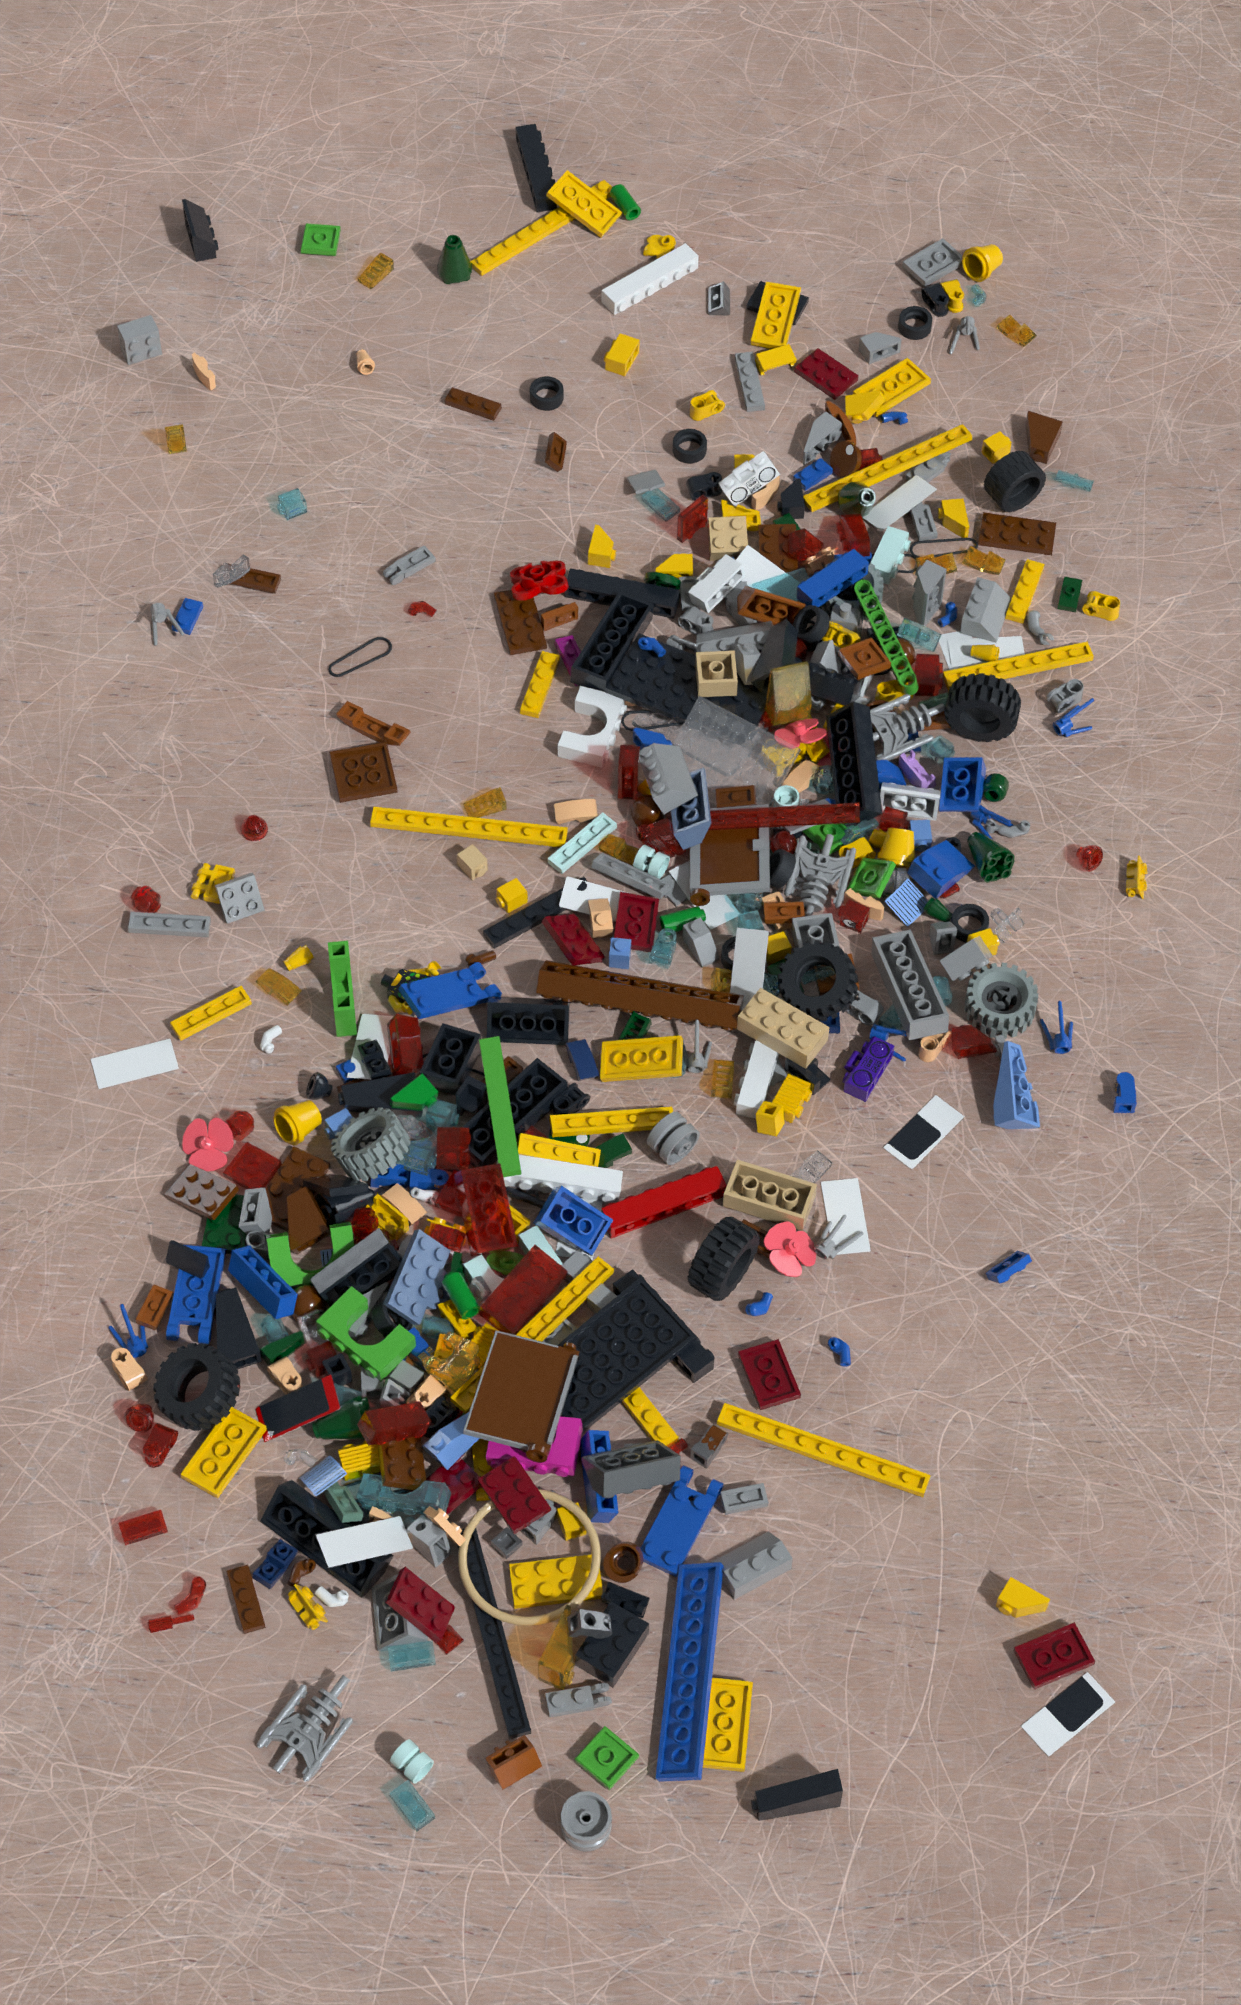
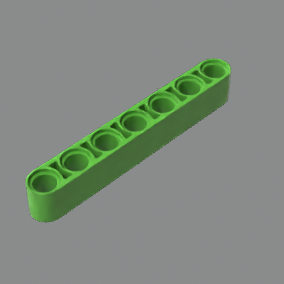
(885, 629)

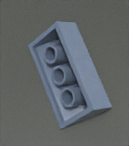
(693, 817)

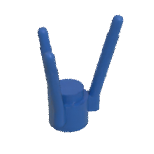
(1064, 724)
(983, 815)
(883, 1033)
(1061, 1043)
(135, 1345)

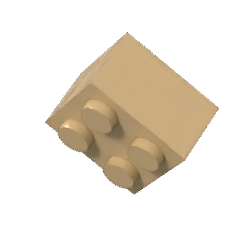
(726, 536)
(716, 673)

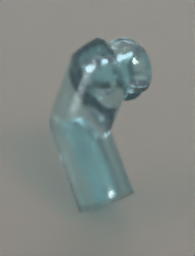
(980, 295)

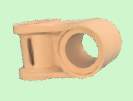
(935, 1043)
(127, 1369)
(285, 1375)
(427, 1392)

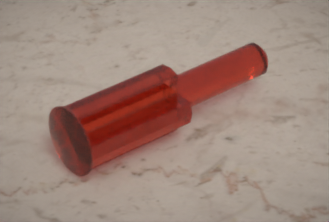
(167, 1622)

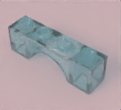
(423, 1153)
(428, 1494)

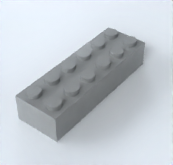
(910, 985)

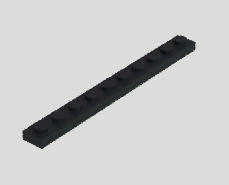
(496, 1645)

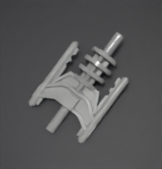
(892, 728)
(820, 872)
(303, 1732)

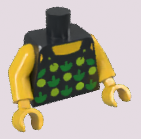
(404, 976)

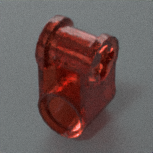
(159, 1444)

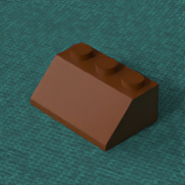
(767, 606)

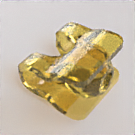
(457, 1367)

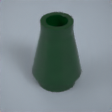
(937, 910)

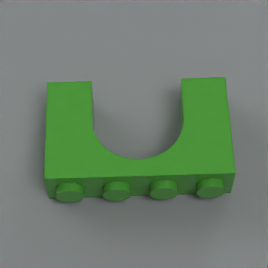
(342, 988)
(285, 1266)
(376, 1359)

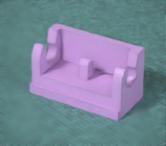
(915, 772)

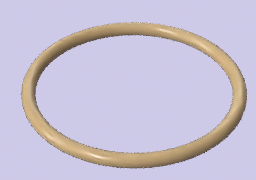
(533, 1620)

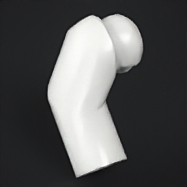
(270, 1034)
(425, 1195)
(332, 1600)

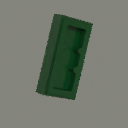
(1070, 594)

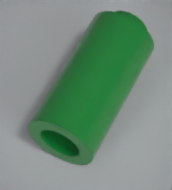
(625, 202)
(677, 919)
(460, 1295)

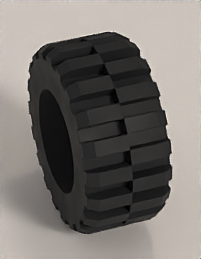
(982, 707)
(808, 957)
(723, 1258)
(176, 1376)

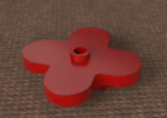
(537, 579)

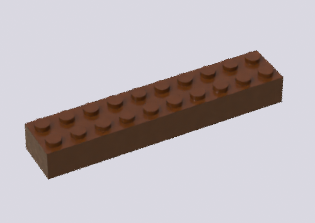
(639, 994)

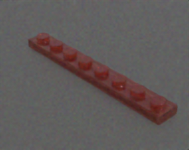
(785, 816)

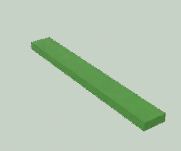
(500, 1106)

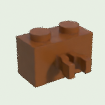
(513, 1761)

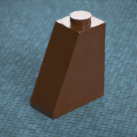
(1042, 435)
(305, 1220)

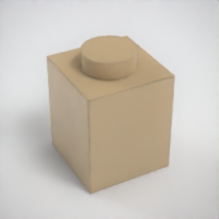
(472, 862)

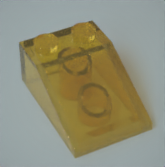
(789, 694)
(557, 1659)

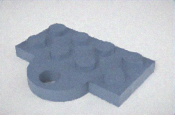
(418, 1279)

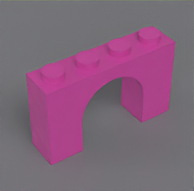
(562, 1456)

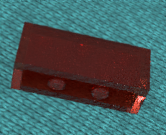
(853, 534)
(628, 772)
(405, 1045)
(394, 1423)

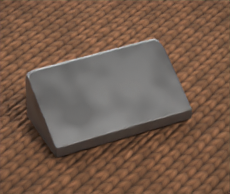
(719, 299)

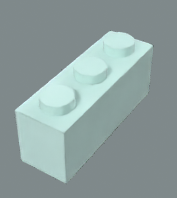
(890, 553)

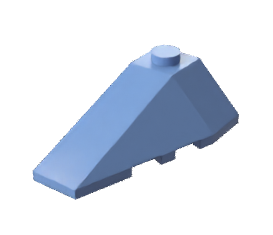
(1013, 1099)
(449, 1442)

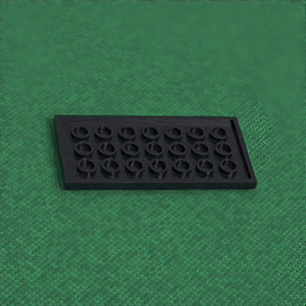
(670, 685)
(621, 1351)

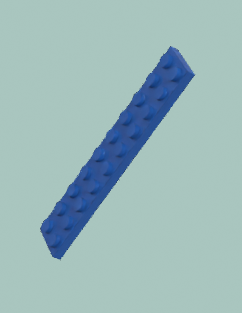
(689, 1672)

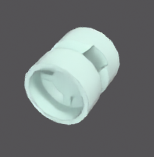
(786, 796)
(653, 862)
(409, 1759)

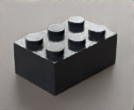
(451, 1058)
(611, 1655)

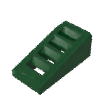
(635, 1017)
(282, 1347)

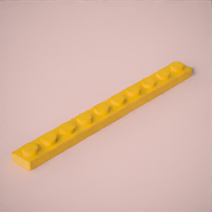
(529, 235)
(890, 466)
(468, 827)
(546, 1320)
(823, 1450)

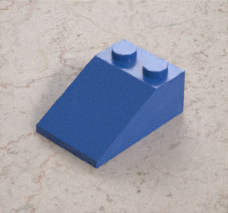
(962, 784)
(939, 868)
(573, 1220)

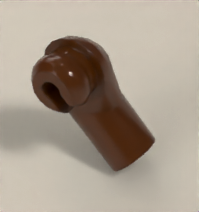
(482, 958)
(301, 1569)

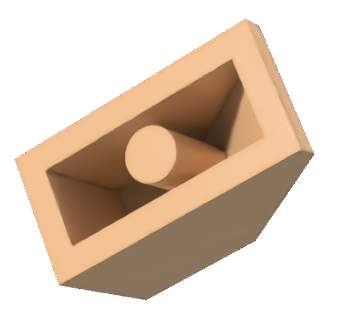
(600, 918)

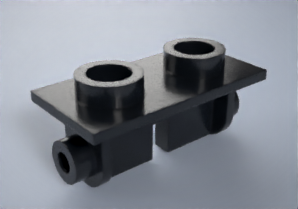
(626, 1599)

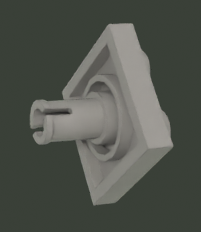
(239, 898)

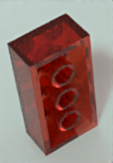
(485, 1210)
(523, 1291)

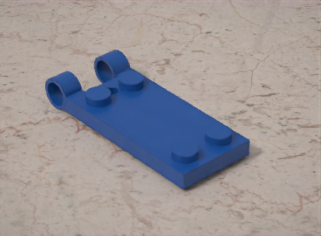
(448, 992)
(197, 1297)
(678, 1524)

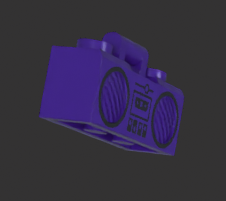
(870, 1068)

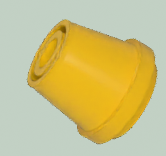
(981, 261)
(898, 847)
(296, 1121)

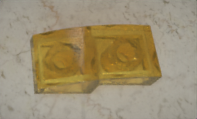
(1013, 330)
(946, 561)
(987, 563)
(617, 848)
(279, 985)

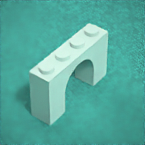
(527, 1239)

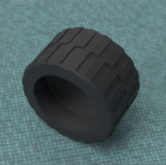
(1014, 481)

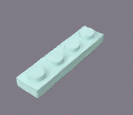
(582, 843)

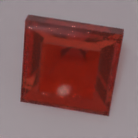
(450, 1640)

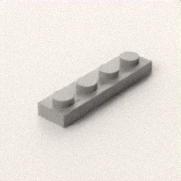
(749, 381)
(631, 875)
(169, 924)

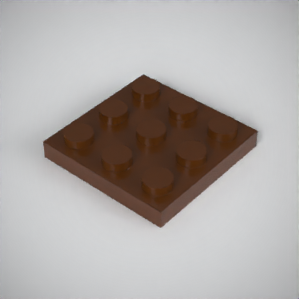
(363, 772)

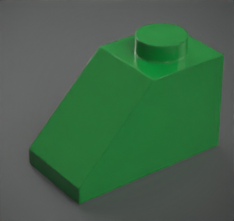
(415, 1095)

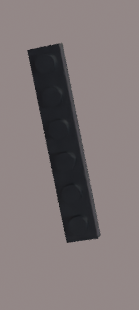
(527, 918)

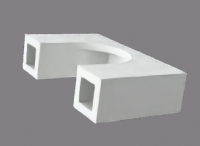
(593, 748)

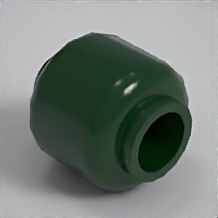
(995, 787)

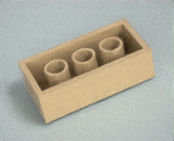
(783, 1028)
(769, 1194)

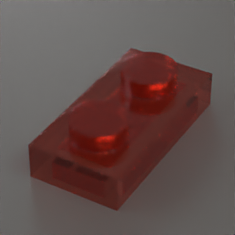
(143, 1527)

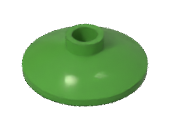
(504, 1261)

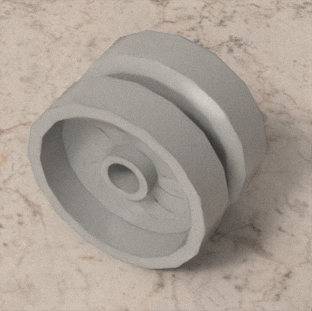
(673, 1138)
(586, 1821)

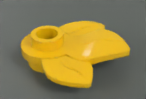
(659, 246)

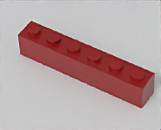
(665, 1201)

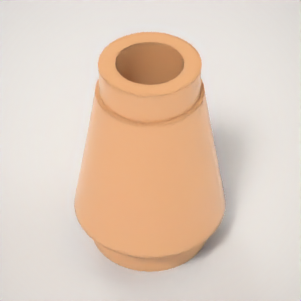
(364, 362)

